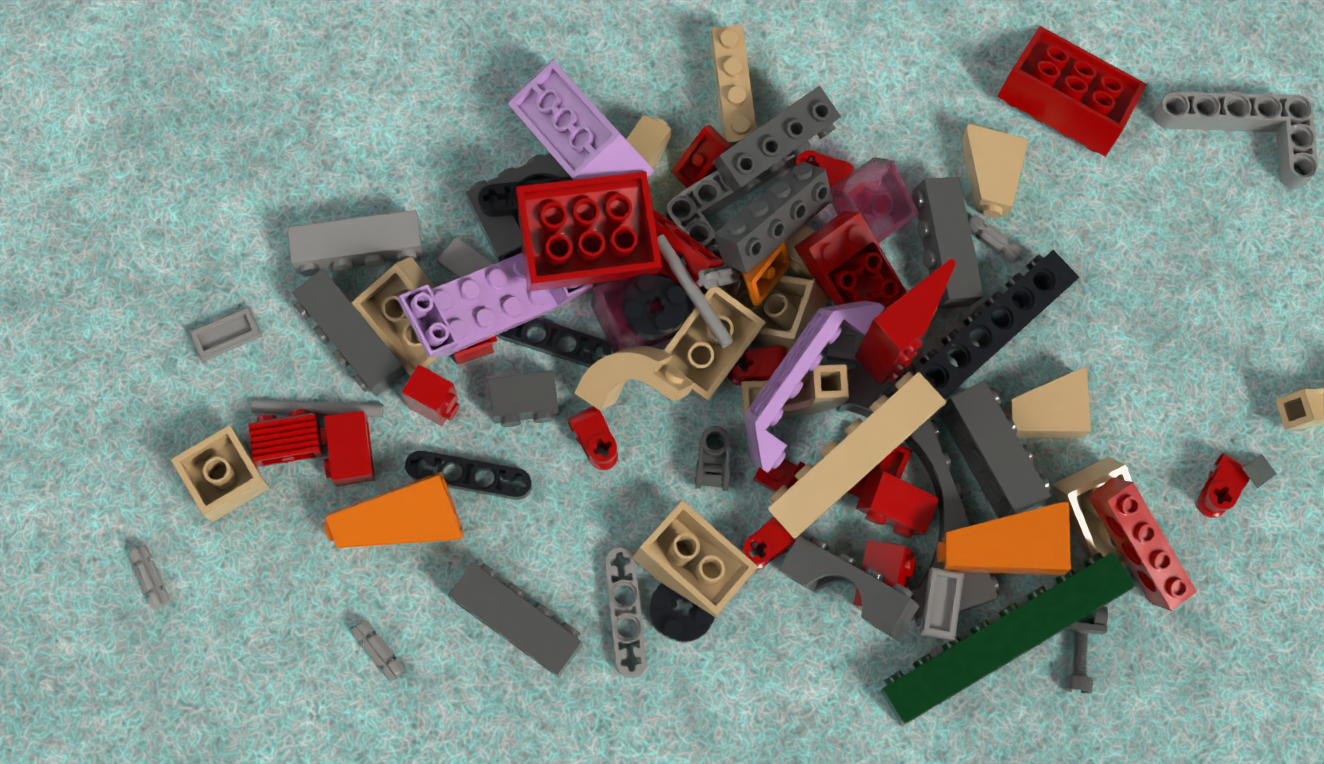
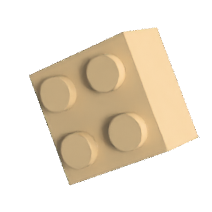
(220, 474)

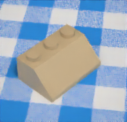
(699, 352)

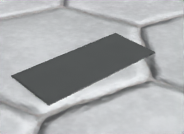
(1259, 471)

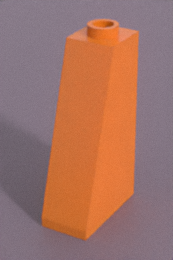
(399, 516)
(1013, 544)

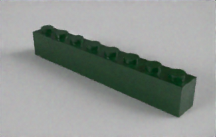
(1007, 638)

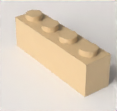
(732, 83)

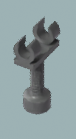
(1078, 679)

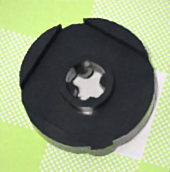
(649, 290)
(675, 626)

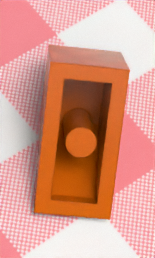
(766, 274)

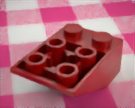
(850, 262)

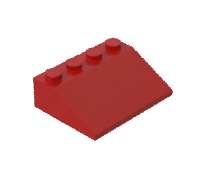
(1072, 91)
(587, 231)
(899, 329)

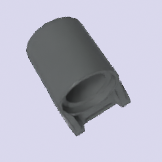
(713, 465)

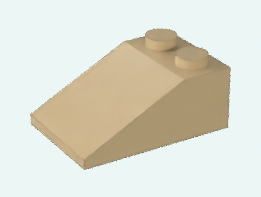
(784, 309)
(386, 316)
(1082, 515)
(695, 560)

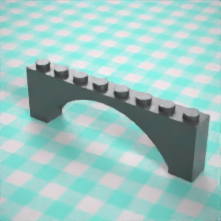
(977, 587)

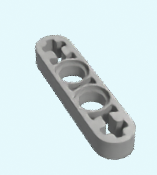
(625, 612)

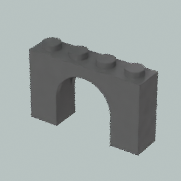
(503, 231)

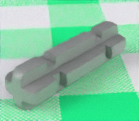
(995, 239)
(718, 276)
(149, 577)
(378, 650)

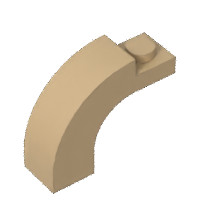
(607, 376)
(821, 391)
(1302, 409)

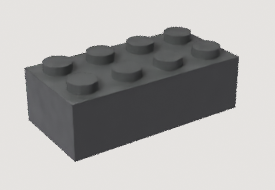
(994, 451)

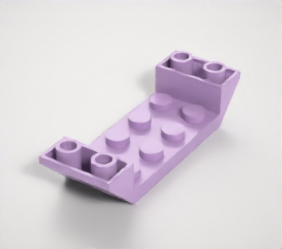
(573, 127)
(479, 306)
(786, 380)

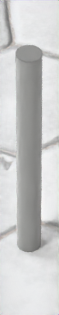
(694, 292)
(318, 408)

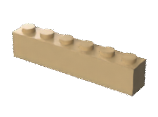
(857, 454)

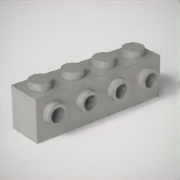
(355, 242)

